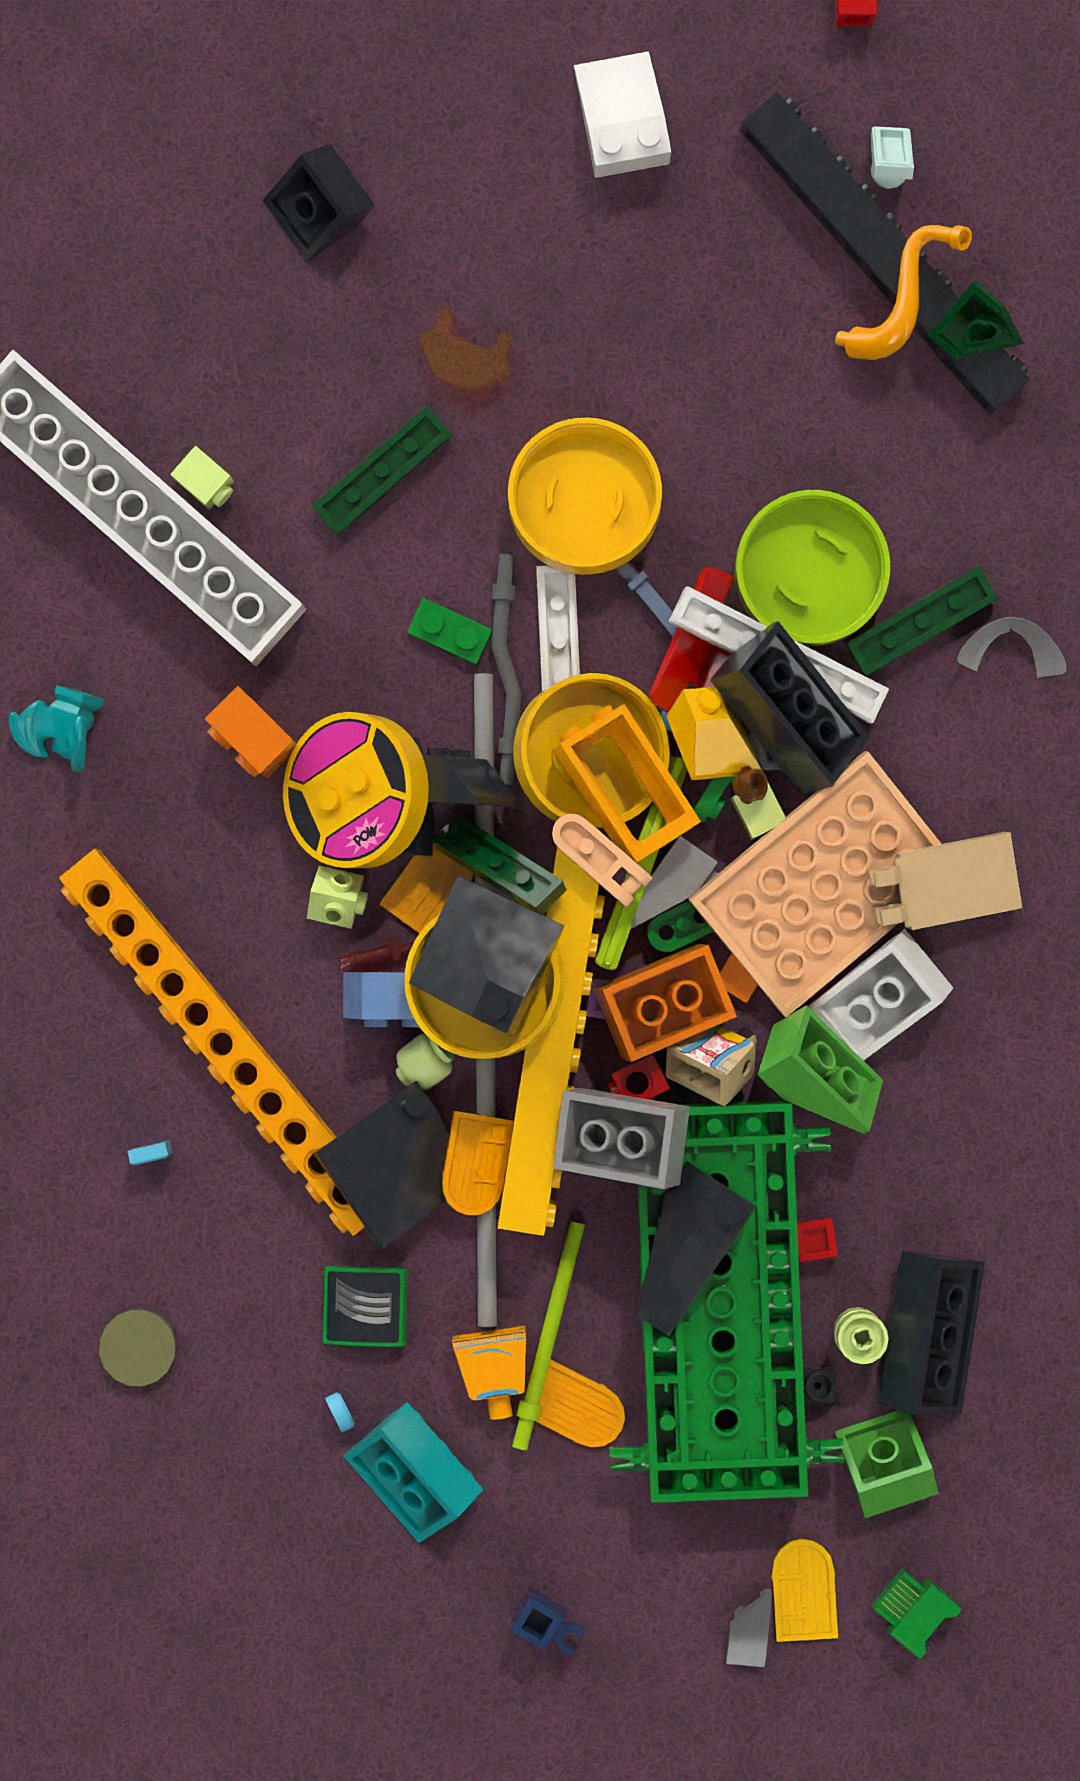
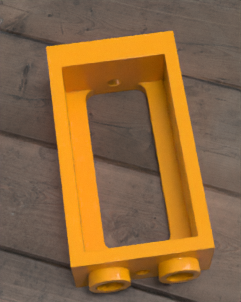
(647, 766)

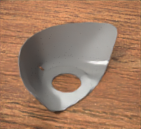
(1046, 653)

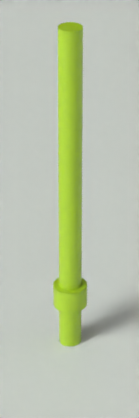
(529, 1408)

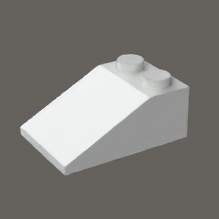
(623, 114)
(882, 995)

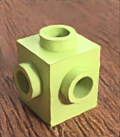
(336, 897)

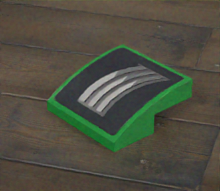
(365, 1306)

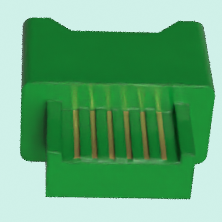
(914, 1610)

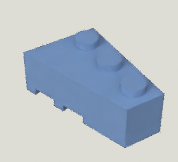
(376, 998)

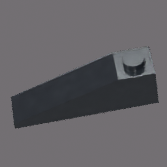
(691, 1238)

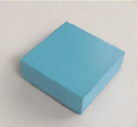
(150, 1153)

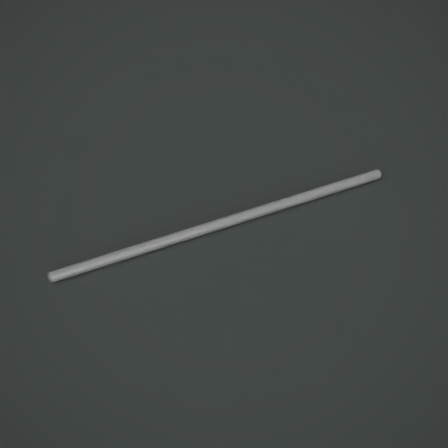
(485, 1067)

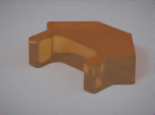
(463, 362)

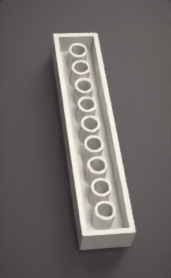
(142, 513)

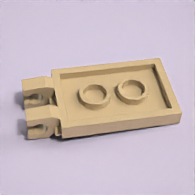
(950, 882)

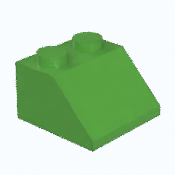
(887, 1463)

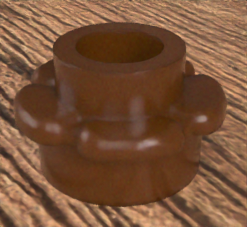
(750, 784)

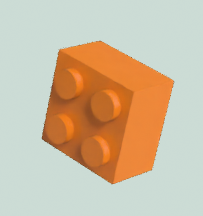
(251, 732)

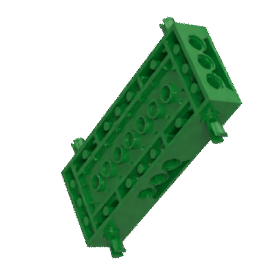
(754, 1302)

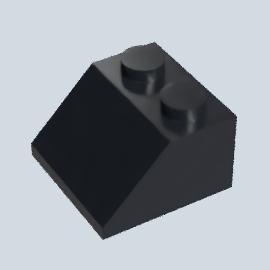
(318, 201)
(464, 780)

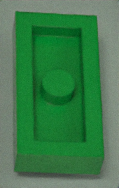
(449, 631)

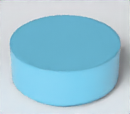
(340, 1412)

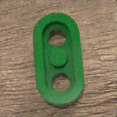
(711, 802)
(683, 926)

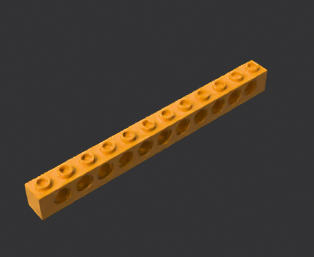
(78, 889)

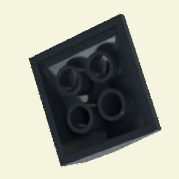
(486, 955)
(391, 1164)

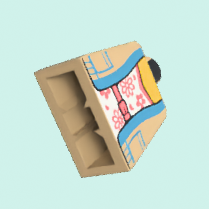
(713, 1062)

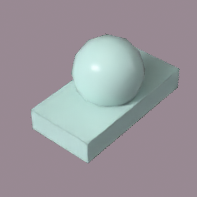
(891, 156)

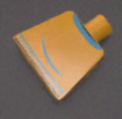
(493, 1366)

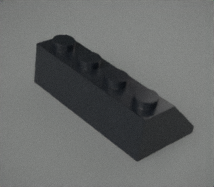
(790, 709)
(931, 1333)

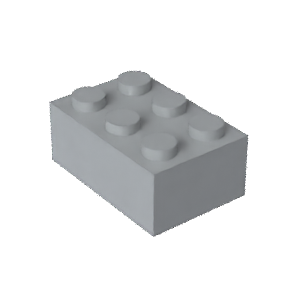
(621, 1137)

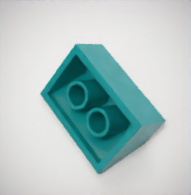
(414, 1473)

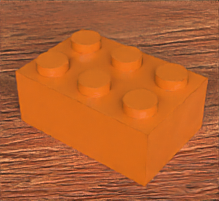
(665, 1002)

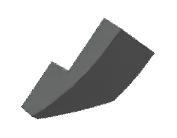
(750, 1632)

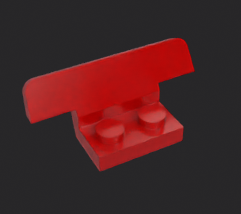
(688, 656)

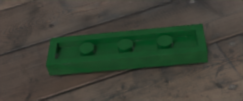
(382, 471)
(921, 621)
(499, 865)

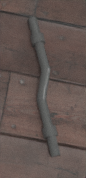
(503, 593)

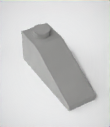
(675, 879)

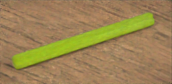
(623, 917)

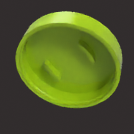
(812, 566)

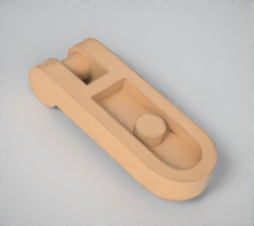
(598, 856)

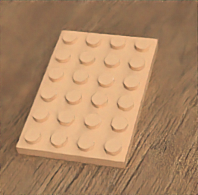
(802, 893)

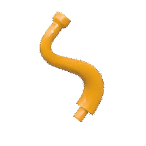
(896, 330)

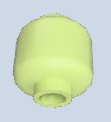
(423, 1062)

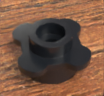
(826, 1392)

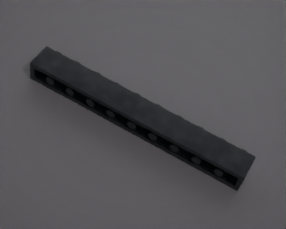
(871, 238)

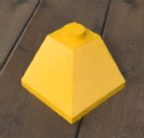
(710, 735)

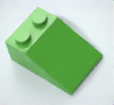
(819, 1071)

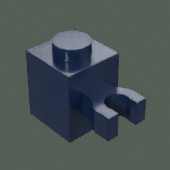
(541, 1621)

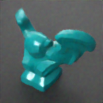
(63, 720)

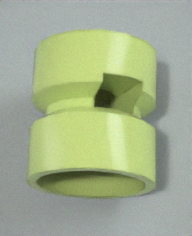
(860, 1335)

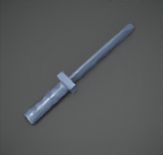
(639, 584)

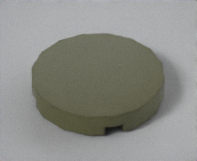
(138, 1347)

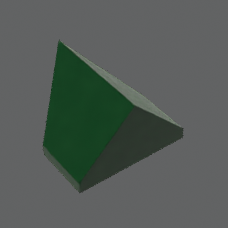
(975, 325)

